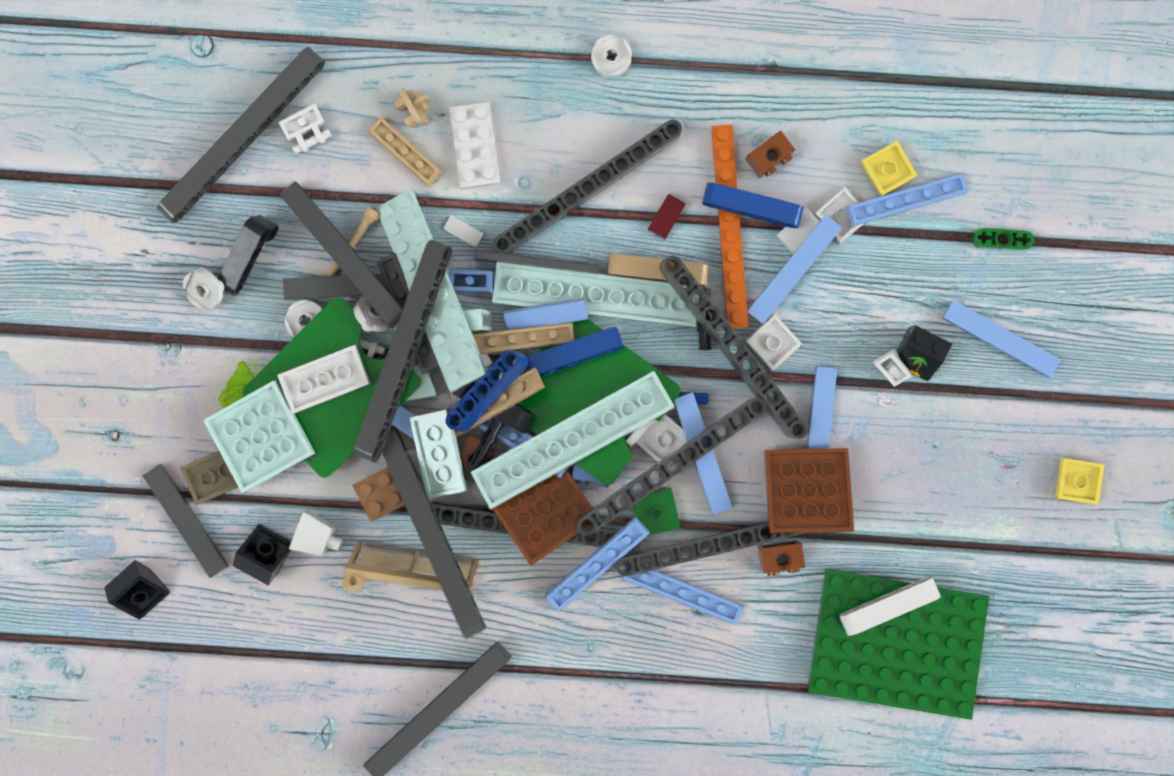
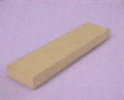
(404, 151)

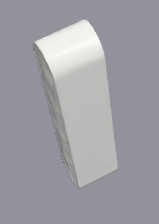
(889, 606)

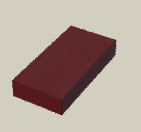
(666, 216)

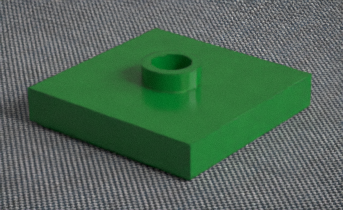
(658, 511)

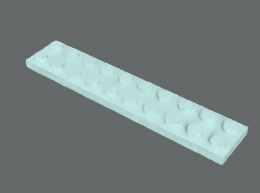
(602, 293)
(447, 324)
(572, 440)

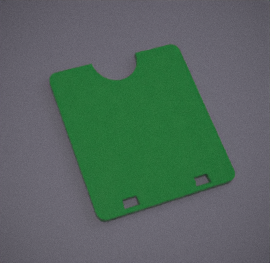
(586, 384)
(337, 422)

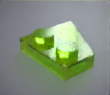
(236, 385)

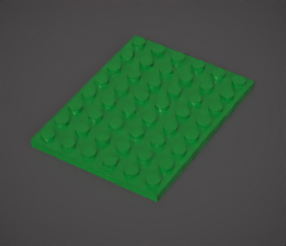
(909, 662)

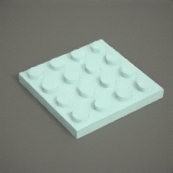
(259, 436)

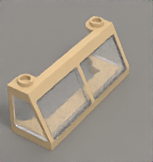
(399, 567)

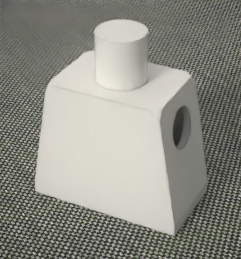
(314, 535)

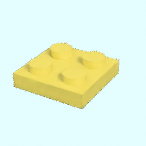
(888, 168)
(1079, 481)

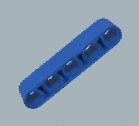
(752, 205)
(575, 352)
(495, 389)

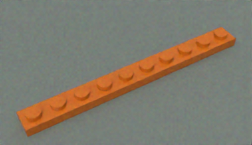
(730, 230)

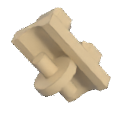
(416, 105)

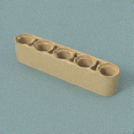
(649, 268)

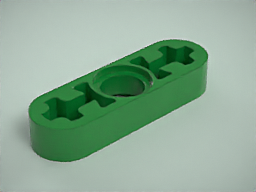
(1010, 234)

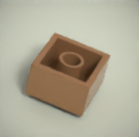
(378, 494)

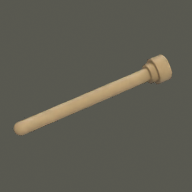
(370, 216)

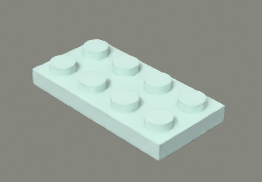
(438, 454)

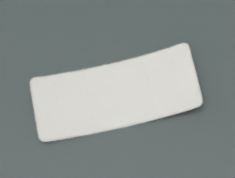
(463, 231)

